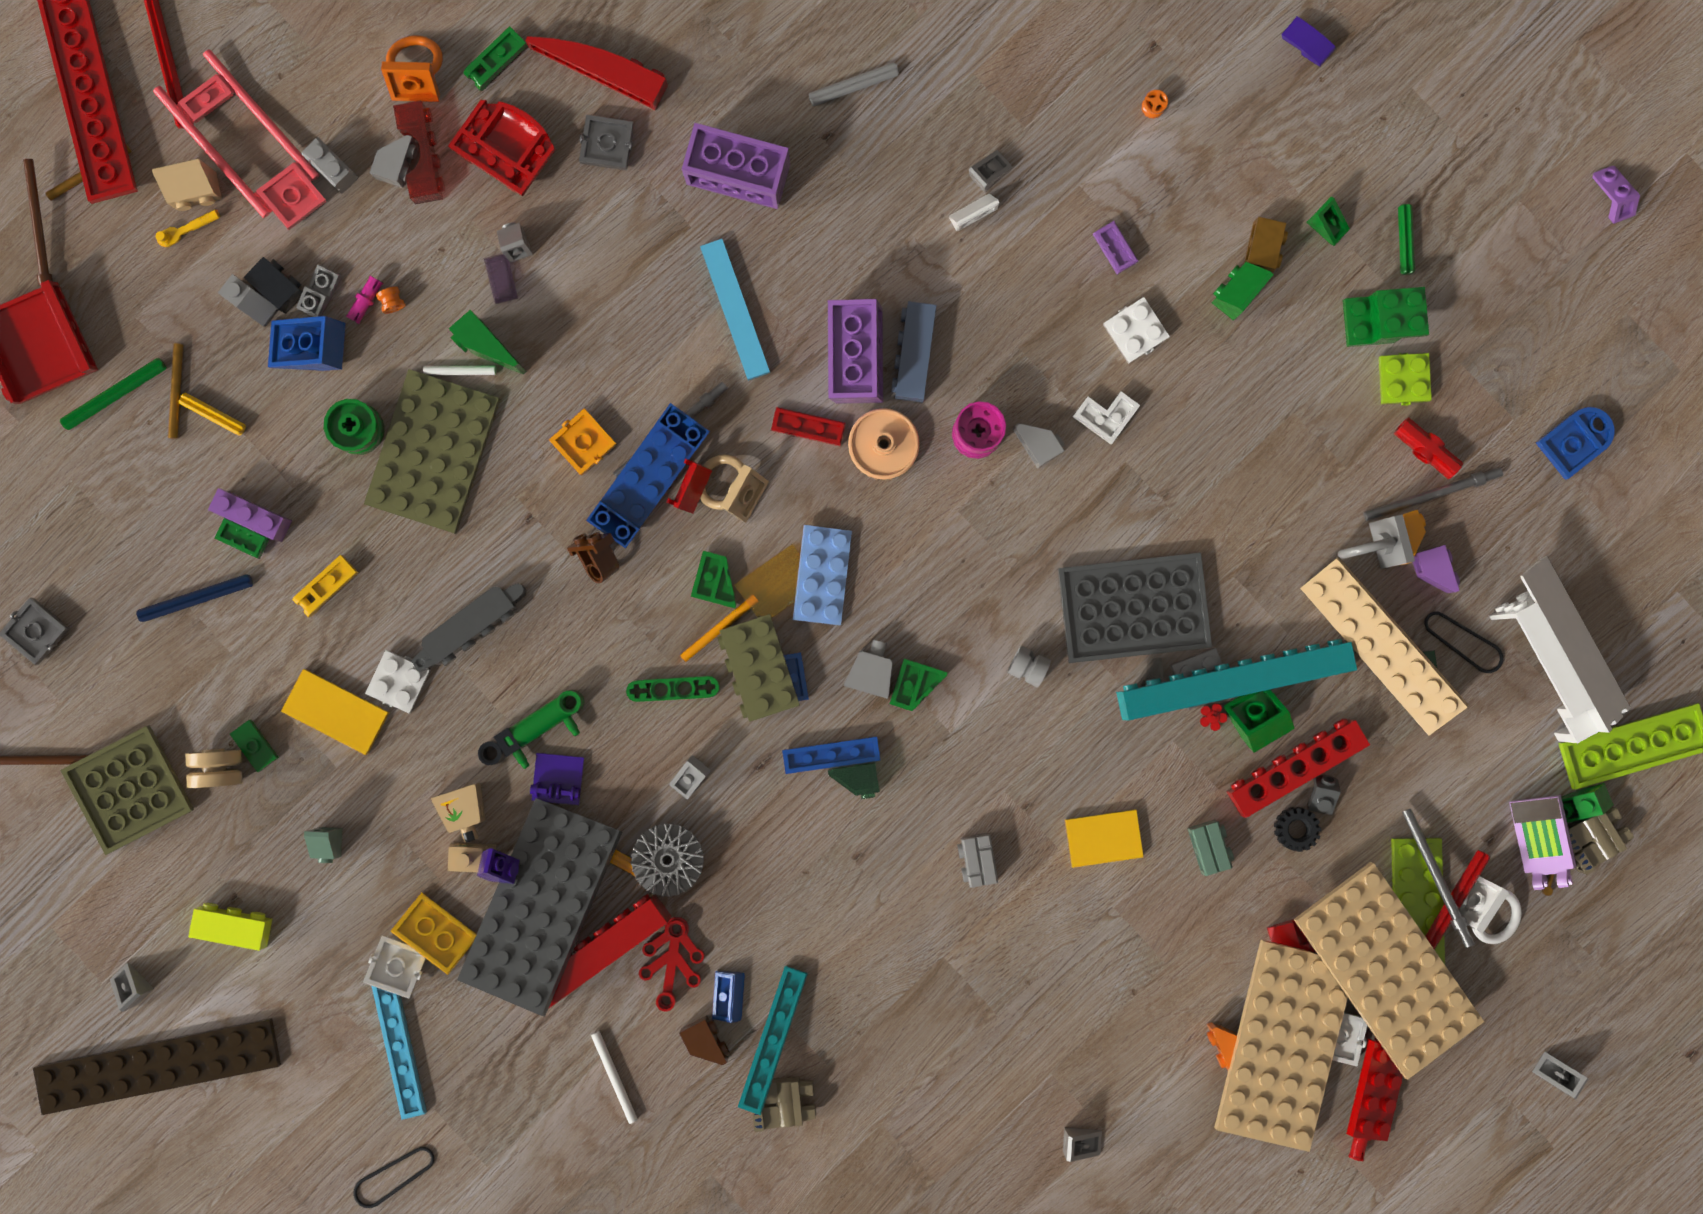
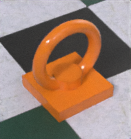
(412, 79)

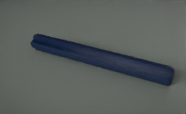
(194, 598)

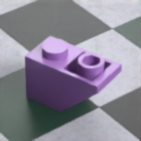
(1436, 568)

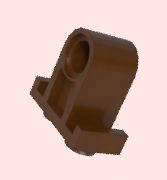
(595, 555)

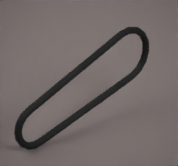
(1457, 651)
(388, 1166)

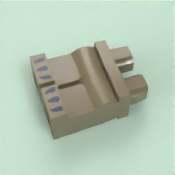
(1597, 840)
(785, 1104)

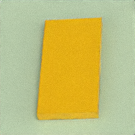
(335, 711)

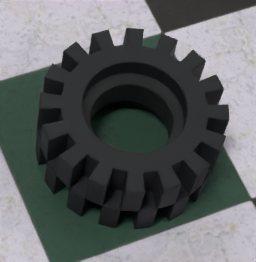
(1310, 835)

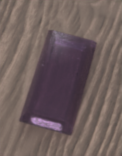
(500, 278)

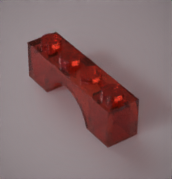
(424, 180)

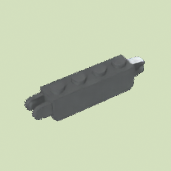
(468, 625)

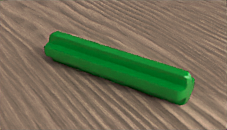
(1406, 239)

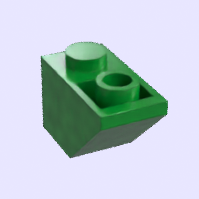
(1586, 802)

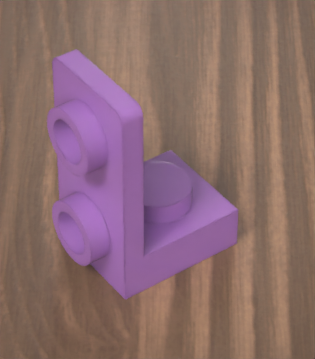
(1620, 191)

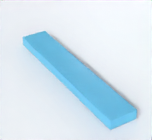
(735, 309)
(400, 1053)

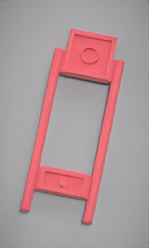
(287, 194)

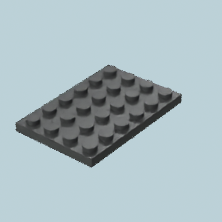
(1134, 607)

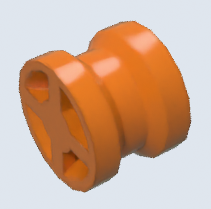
(1157, 99)
(390, 300)

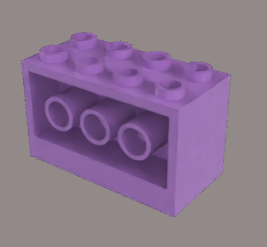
(736, 165)
(855, 351)

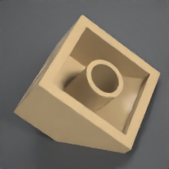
(188, 184)

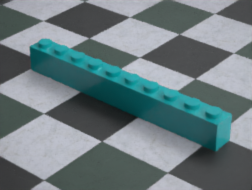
(1236, 681)

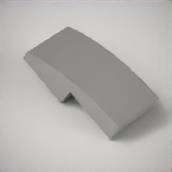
(319, 292)

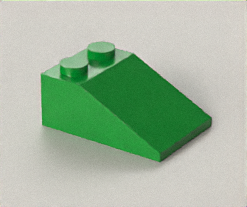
(473, 335)

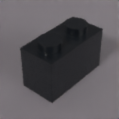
(275, 285)

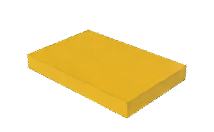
(1104, 838)
(434, 933)

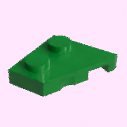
(714, 580)

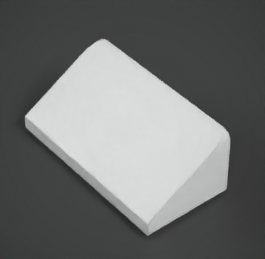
(974, 212)

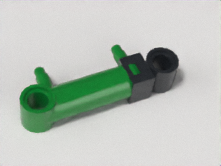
(516, 737)

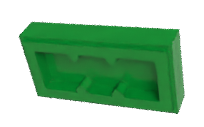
(241, 538)
(254, 745)

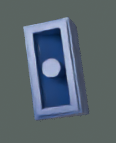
(728, 996)

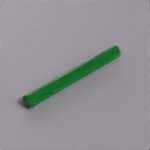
(113, 394)

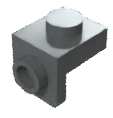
(1324, 794)

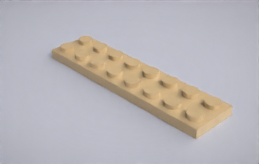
(1384, 646)

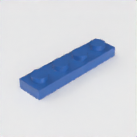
(831, 755)

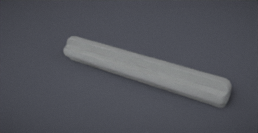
(853, 84)

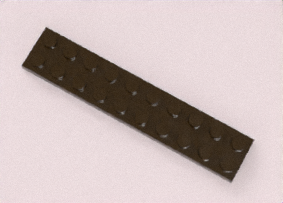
(156, 1066)

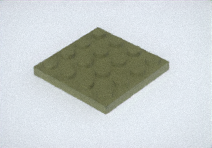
(127, 789)

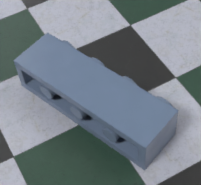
(915, 351)

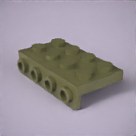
(758, 668)

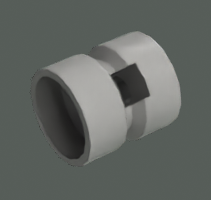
(1029, 666)

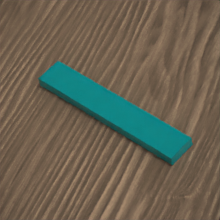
(772, 1040)

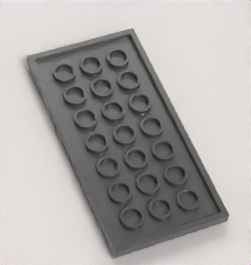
(540, 916)

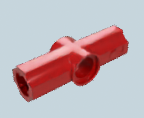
(1428, 448)

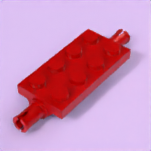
(1374, 1100)

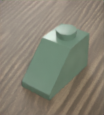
(324, 843)

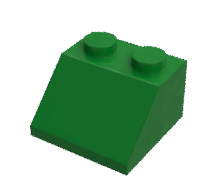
(1241, 289)
(1259, 718)

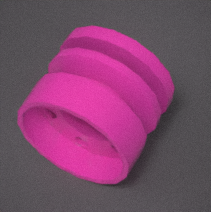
(988, 421)

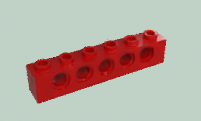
(1352, 742)

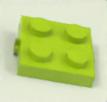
(1405, 378)

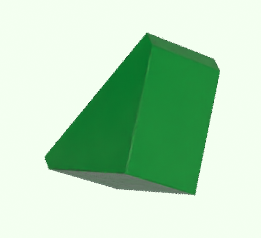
(1329, 222)

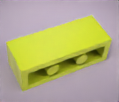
(230, 926)

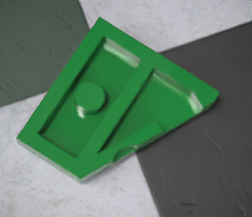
(914, 684)

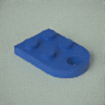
(1576, 440)

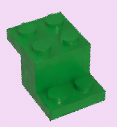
(1386, 317)

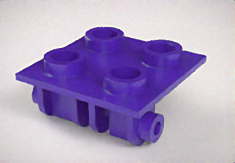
(557, 778)

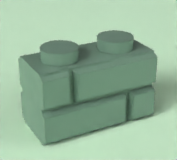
(1210, 847)

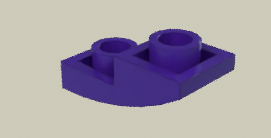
(1309, 41)

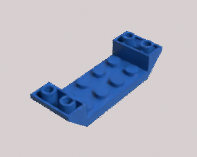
(647, 475)

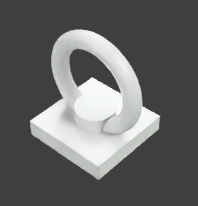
(1483, 904)

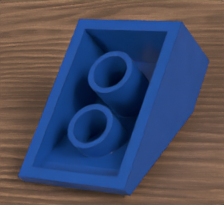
(307, 344)

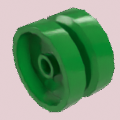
(353, 439)

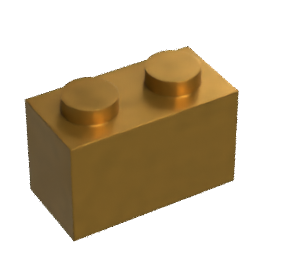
(1266, 243)

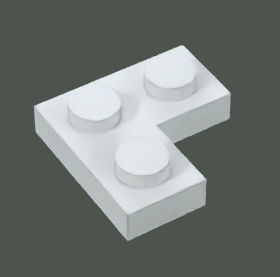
(1107, 422)

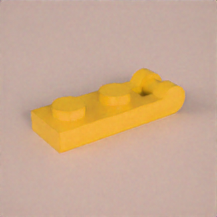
(325, 585)

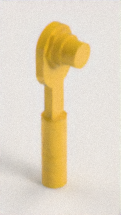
(173, 235)

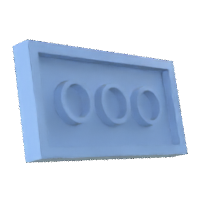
(822, 575)

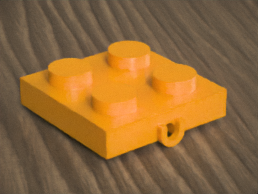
(582, 442)

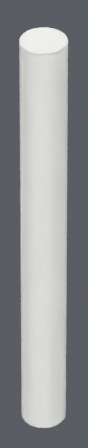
(614, 1077)

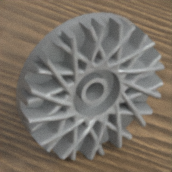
(667, 878)

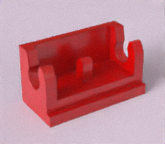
(691, 487)

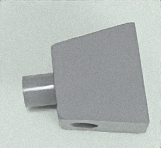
(871, 671)

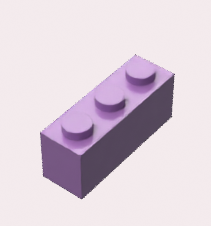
(249, 515)

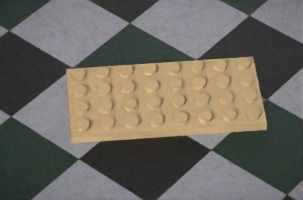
(1389, 970)
(1282, 1048)

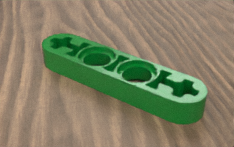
(673, 692)

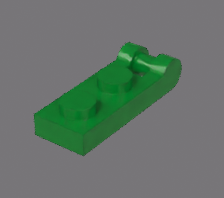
(495, 58)

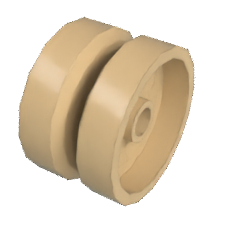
(213, 768)

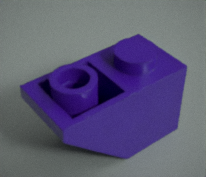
(498, 867)

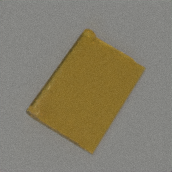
(773, 584)

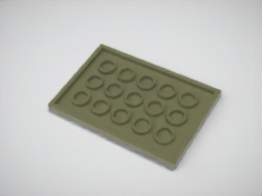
(432, 451)

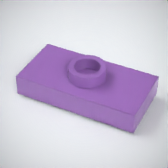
(1115, 247)

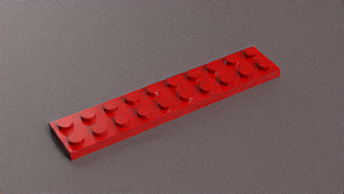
(88, 99)

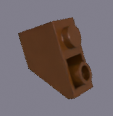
(703, 1041)

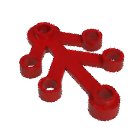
(672, 959)

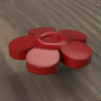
(1213, 716)

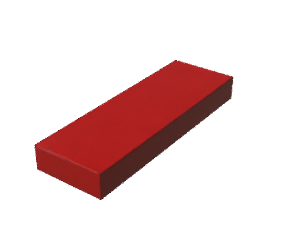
(808, 426)

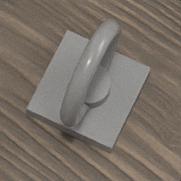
(1389, 542)

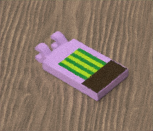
(1544, 839)

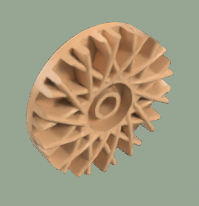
(887, 426)

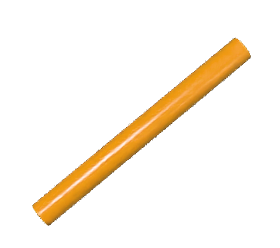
(714, 632)

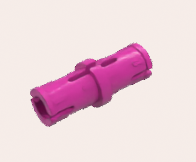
(364, 299)

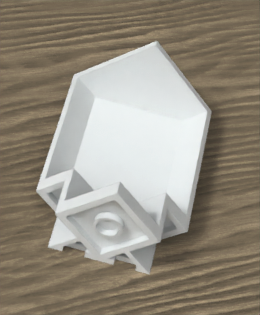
(1567, 654)

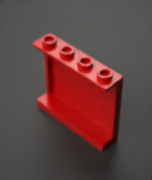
(40, 345)

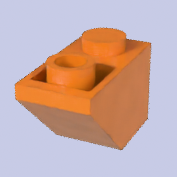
(1224, 1041)

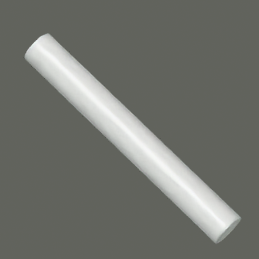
(459, 370)

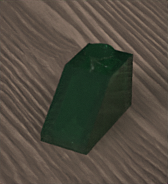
(857, 779)

